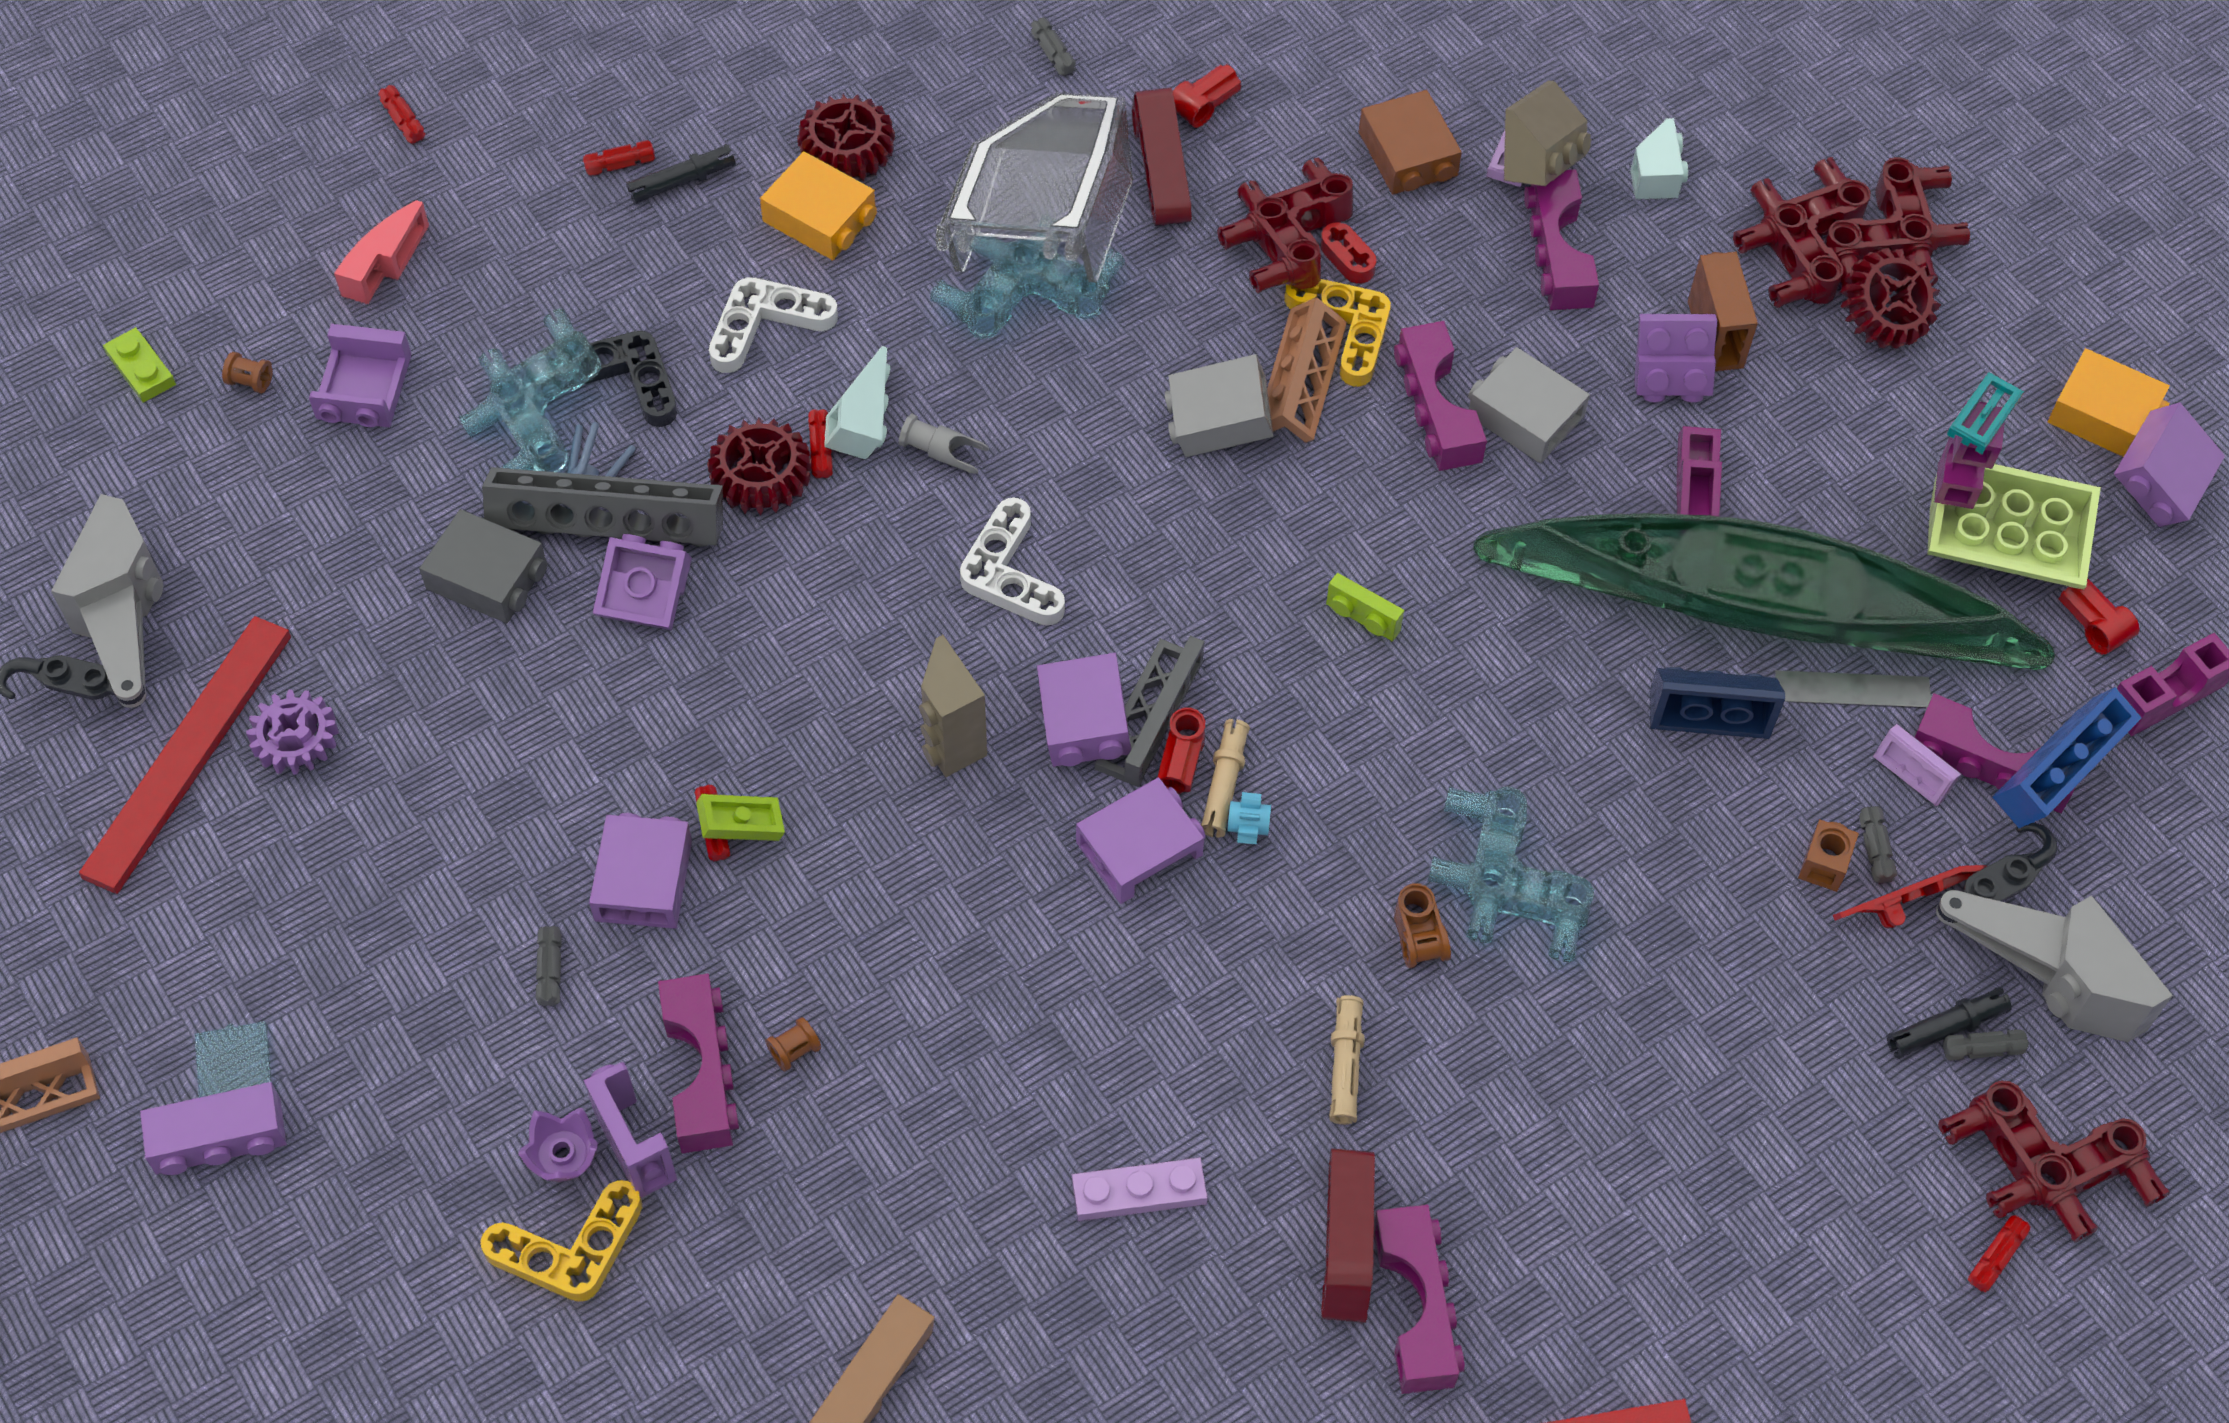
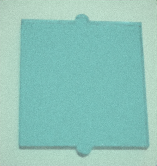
(232, 1058)

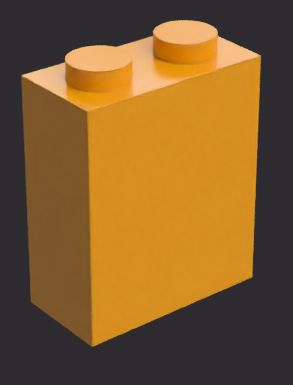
(818, 205)
(2107, 402)

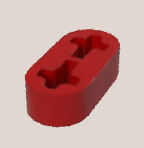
(1343, 255)

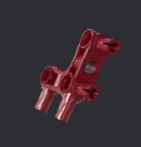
(1906, 220)
(1281, 225)
(1796, 230)
(2031, 1152)

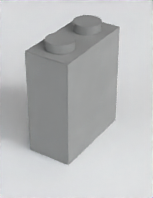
(1528, 404)
(1219, 406)

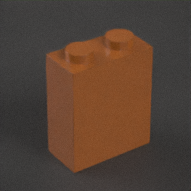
(1409, 142)
(1722, 291)

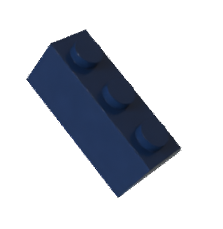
(1715, 702)

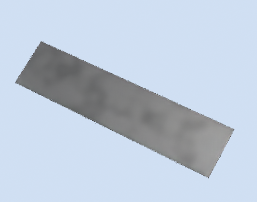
(1855, 688)

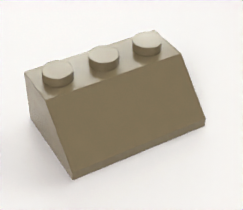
(1543, 136)
(951, 712)

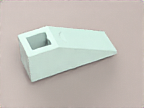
(857, 418)

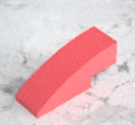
(382, 253)

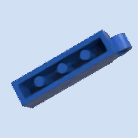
(2066, 758)

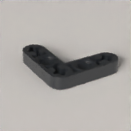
(627, 361)

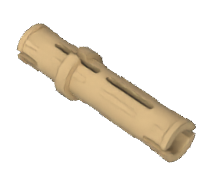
(1227, 763)
(1347, 1044)

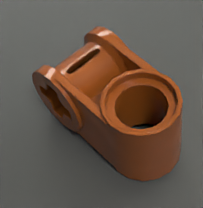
(1421, 933)

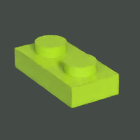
(139, 365)
(1365, 607)
(740, 817)

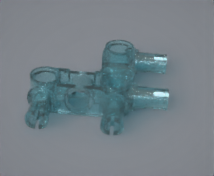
(1021, 271)
(534, 385)
(1521, 889)

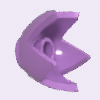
(552, 1133)

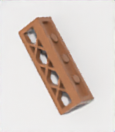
(1296, 361)
(36, 1071)

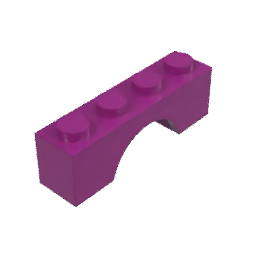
(1567, 274)
(1452, 432)
(1951, 734)
(702, 1109)
(1407, 1245)

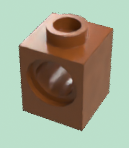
(1821, 867)

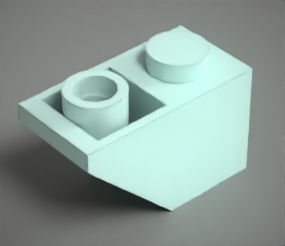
(1658, 164)

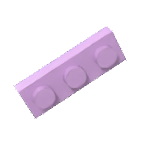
(1139, 1189)

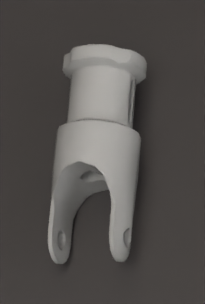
(938, 442)

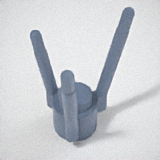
(583, 466)

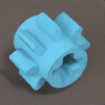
(1249, 818)

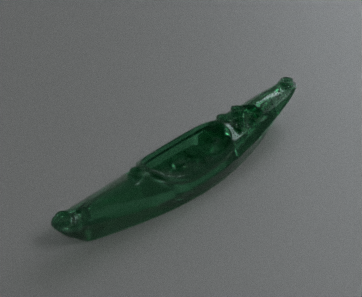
(1769, 583)

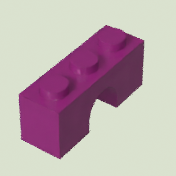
(1962, 468)
(2192, 676)

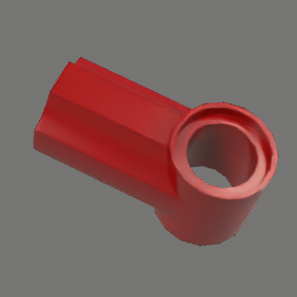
(1198, 100)
(2104, 623)
(1182, 751)

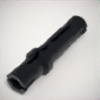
(681, 173)
(1963, 1016)

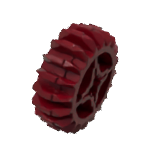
(848, 135)
(1870, 291)
(763, 453)

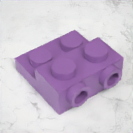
(1675, 356)
(642, 581)

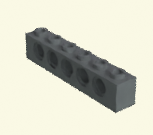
(622, 497)

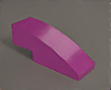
(1699, 471)

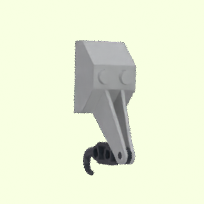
(103, 596)
(2083, 959)

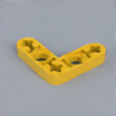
(1361, 322)
(568, 1261)

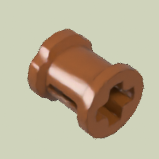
(260, 372)
(793, 1044)

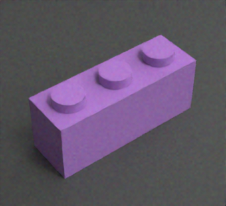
(213, 1129)

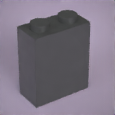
(484, 566)

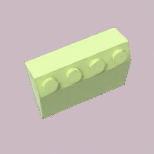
(2021, 527)

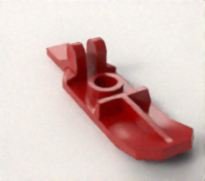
(1889, 907)

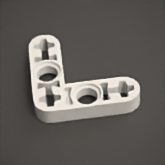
(763, 307)
(998, 574)

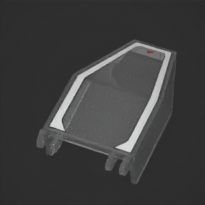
(1048, 178)

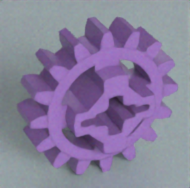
(292, 737)

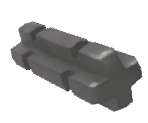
(1053, 46)
(1877, 844)
(548, 966)
(1985, 1044)

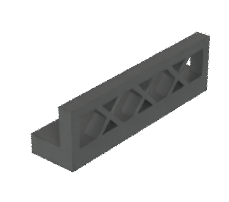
(1157, 715)

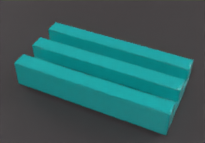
(1970, 435)

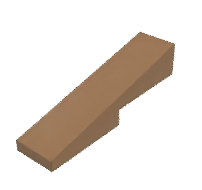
(877, 1364)

